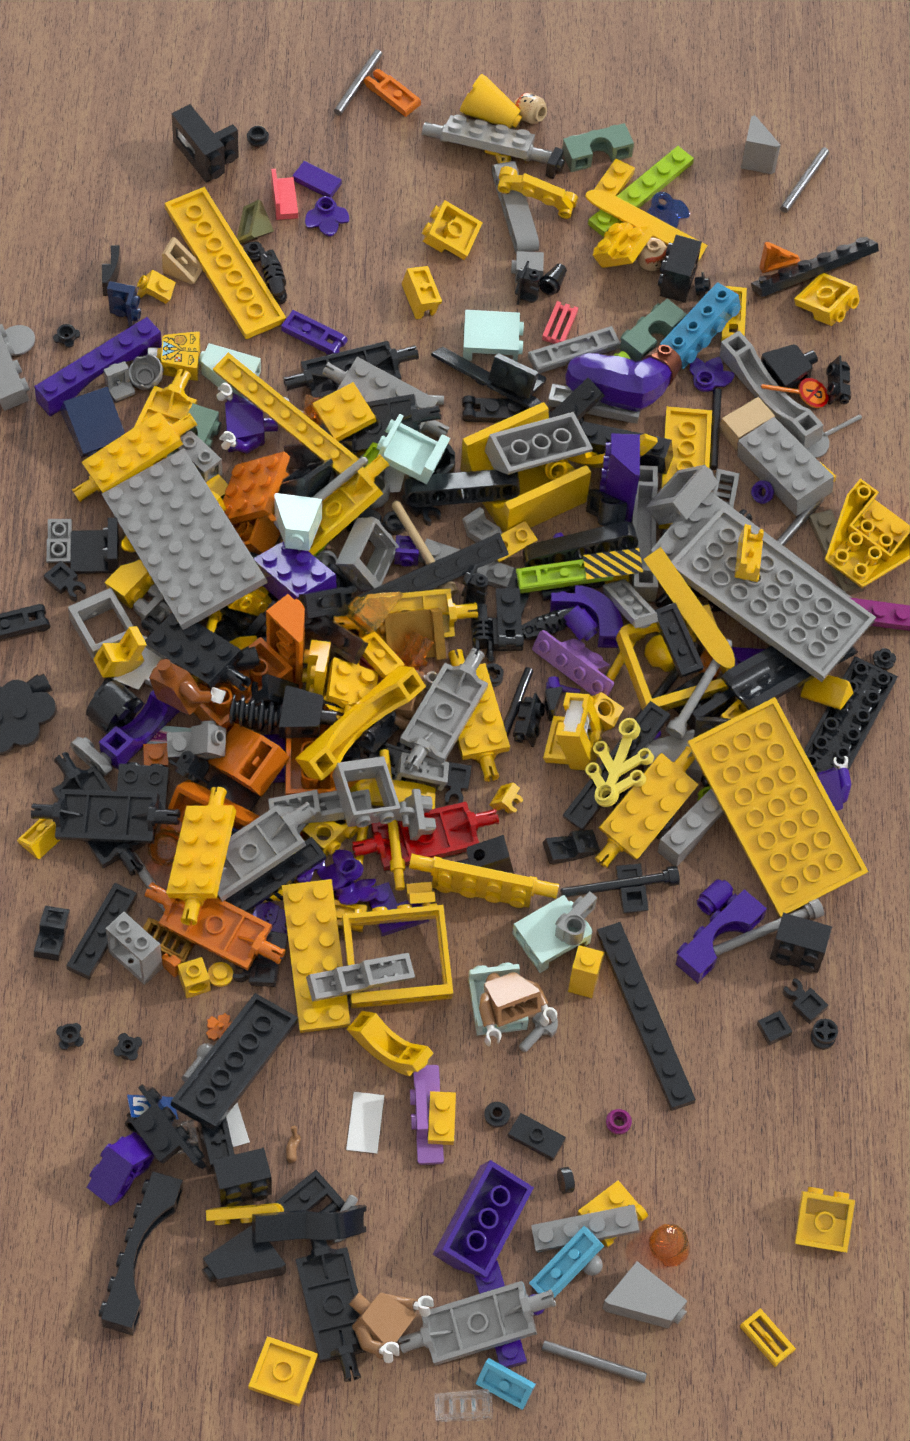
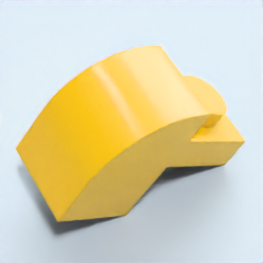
(121, 657)

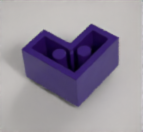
(119, 1167)

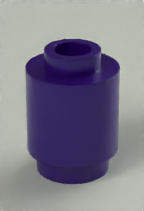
(581, 623)
(715, 896)

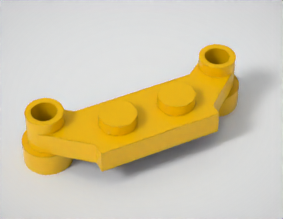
(537, 189)

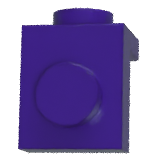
(407, 553)

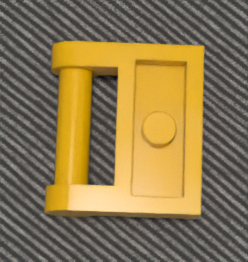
(611, 1198)

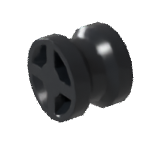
(829, 1031)

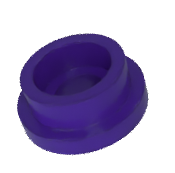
(757, 492)

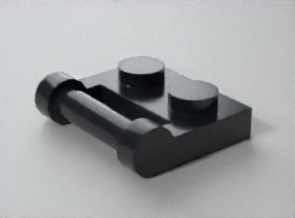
(310, 1193)

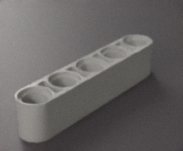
(517, 215)

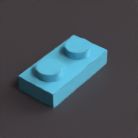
(505, 1383)

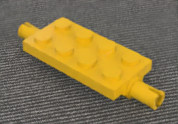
(170, 401)
(132, 453)
(348, 502)
(424, 600)
(484, 732)
(647, 808)
(201, 854)
(483, 882)

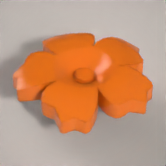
(217, 1027)

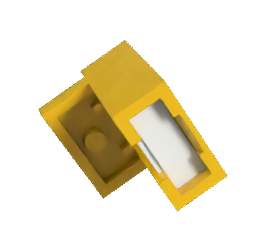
(574, 735)

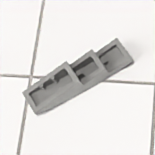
(326, 805)
(360, 977)

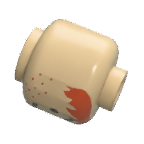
(532, 108)
(652, 255)

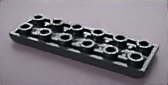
(767, 676)
(845, 730)

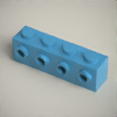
(703, 323)

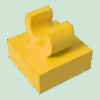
(505, 796)

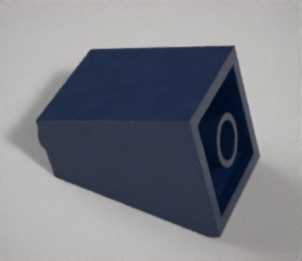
(92, 421)

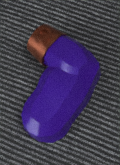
(626, 382)

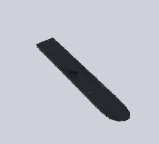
(480, 376)

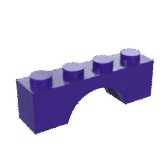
(126, 741)
(740, 915)

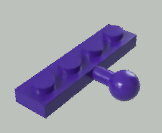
(512, 1353)

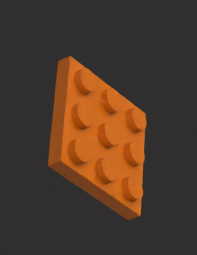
(253, 487)

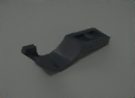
(308, 1224)

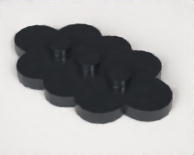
(22, 714)

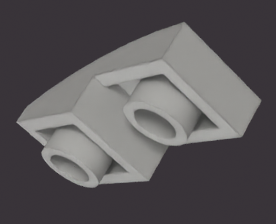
(59, 540)

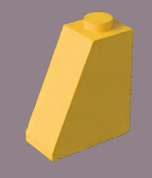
(585, 971)

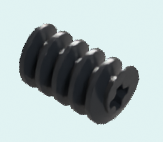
(255, 714)

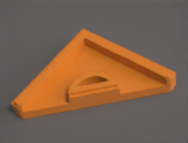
(776, 258)

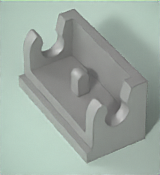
(429, 771)

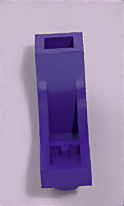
(598, 607)

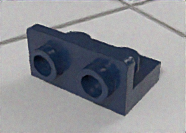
(124, 301)

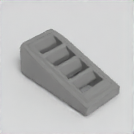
(726, 476)

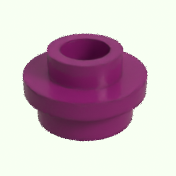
(621, 1115)

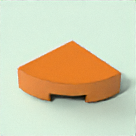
(171, 964)

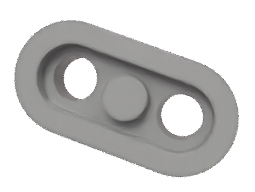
(85, 750)

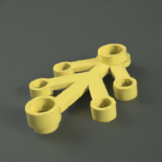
(618, 766)

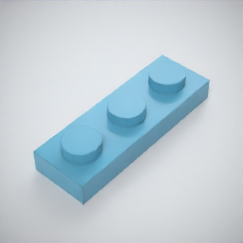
(567, 1262)

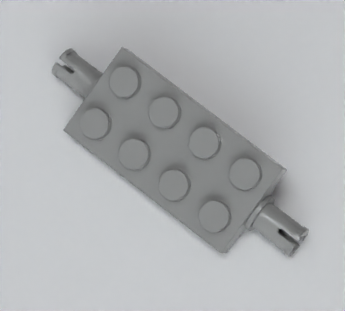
(488, 137)
(378, 385)
(444, 711)
(262, 847)
(478, 1323)

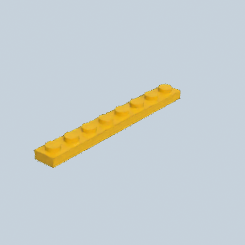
(284, 413)

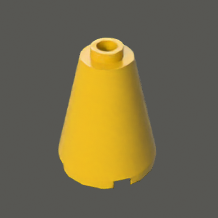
(490, 104)

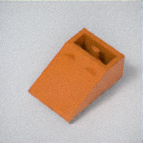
(250, 759)

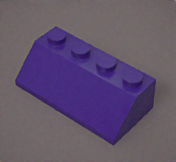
(622, 469)
(483, 1220)

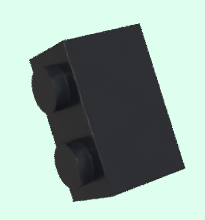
(307, 479)

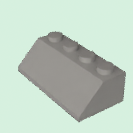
(537, 444)

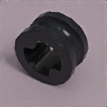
(497, 670)

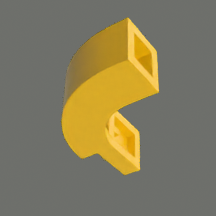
(387, 1046)

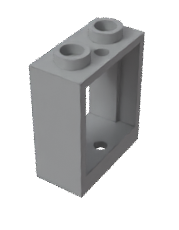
(682, 494)
(353, 568)
(92, 607)
(361, 770)
(130, 941)

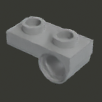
(575, 918)

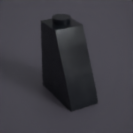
(242, 1261)

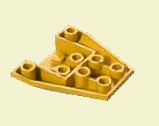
(867, 538)

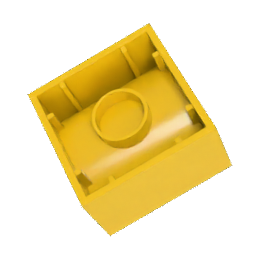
(539, 496)

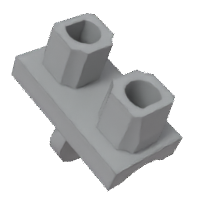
(156, 607)
(413, 817)

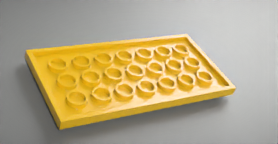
(777, 807)

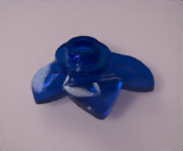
(670, 211)

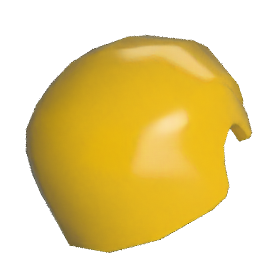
(658, 654)

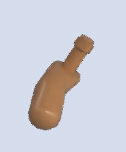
(291, 1152)

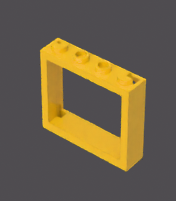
(667, 701)
(402, 914)

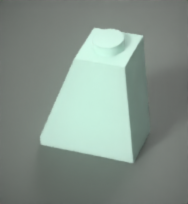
(212, 356)
(297, 519)

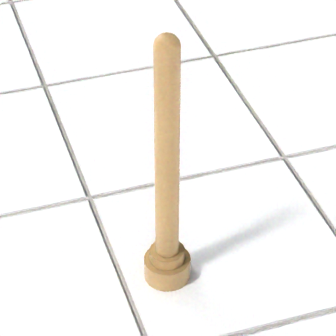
(419, 543)

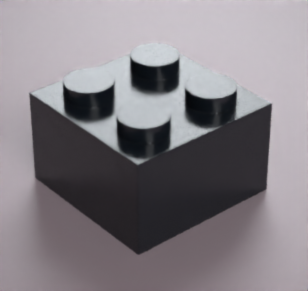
(679, 268)
(800, 943)
(242, 1177)

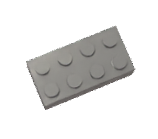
(785, 463)

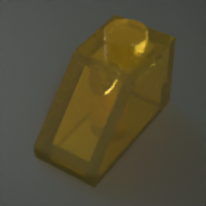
(372, 609)

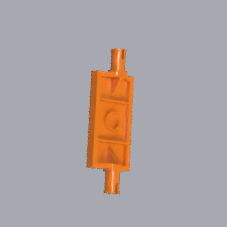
(219, 929)

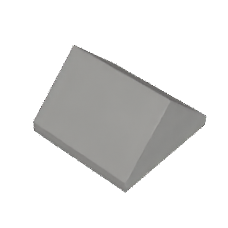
(760, 149)

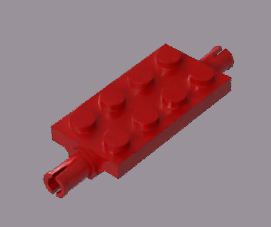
(453, 834)

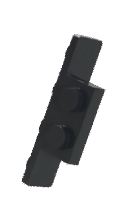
(162, 1133)

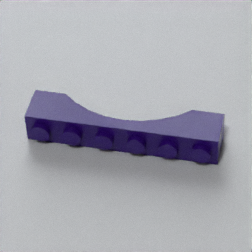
(76, 376)

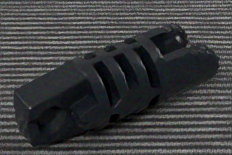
(274, 275)
(550, 622)
(482, 632)

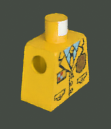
(179, 352)

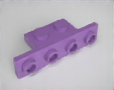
(575, 662)
(424, 1082)

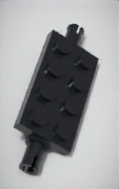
(377, 354)
(390, 409)
(197, 650)
(91, 779)
(106, 816)
(327, 1291)

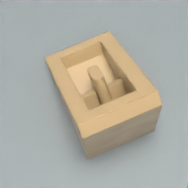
(180, 262)

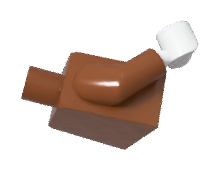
(178, 689)

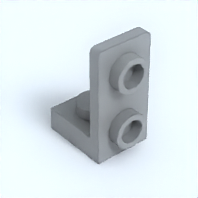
(202, 456)

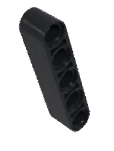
(462, 488)
(573, 546)

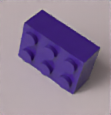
(293, 572)

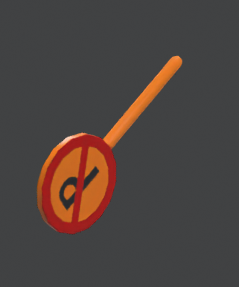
(810, 391)

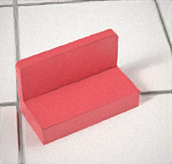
(284, 197)

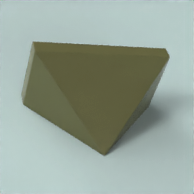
(253, 222)

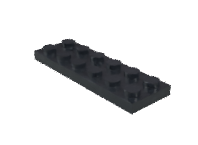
(234, 1062)

